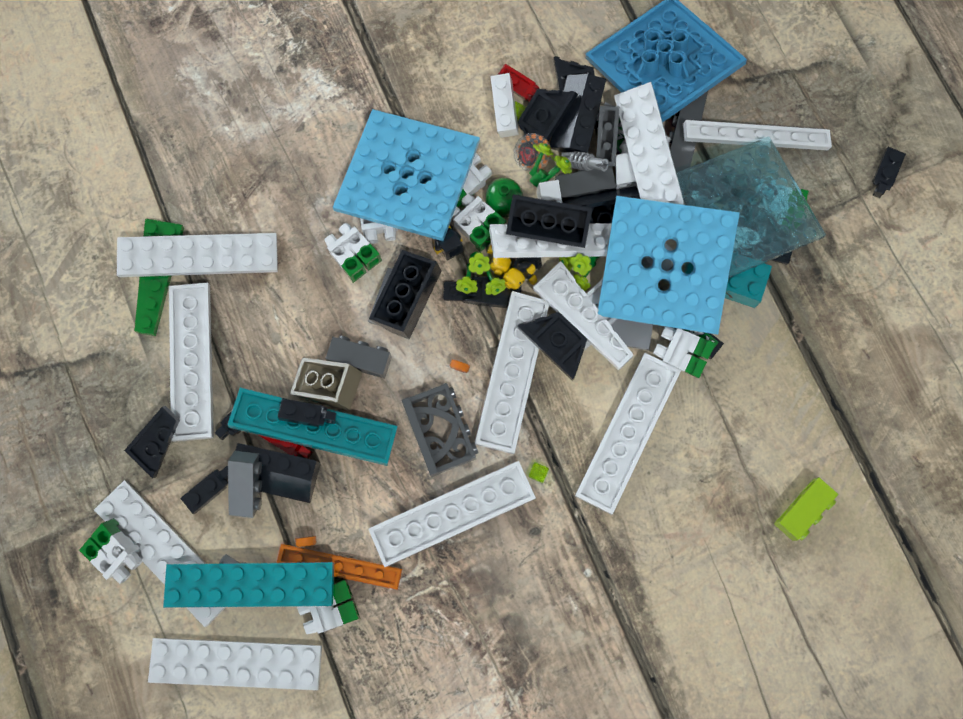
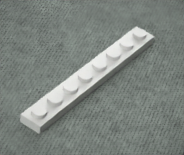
(748, 133)

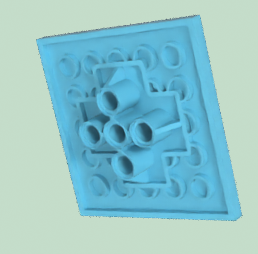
(391, 146)
(702, 238)

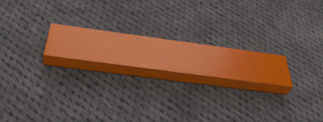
(344, 567)

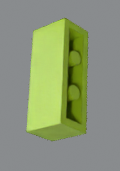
(806, 509)

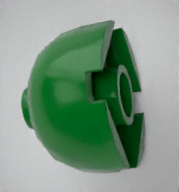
(500, 195)

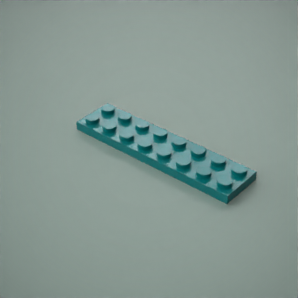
(349, 435)
(249, 585)

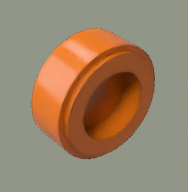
(459, 366)
(305, 541)

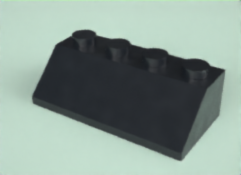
(578, 124)
(602, 203)
(549, 221)
(405, 294)
(285, 474)

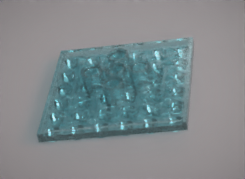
(777, 213)

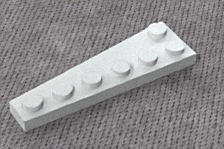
(566, 296)

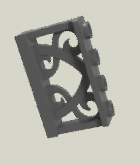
(415, 415)

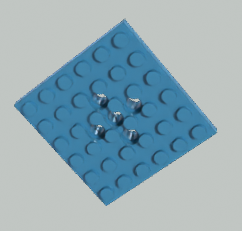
(671, 52)

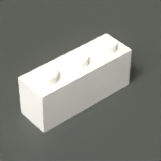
(504, 105)

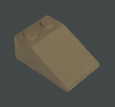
(326, 382)

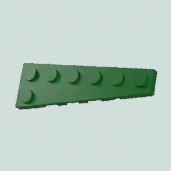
(153, 289)

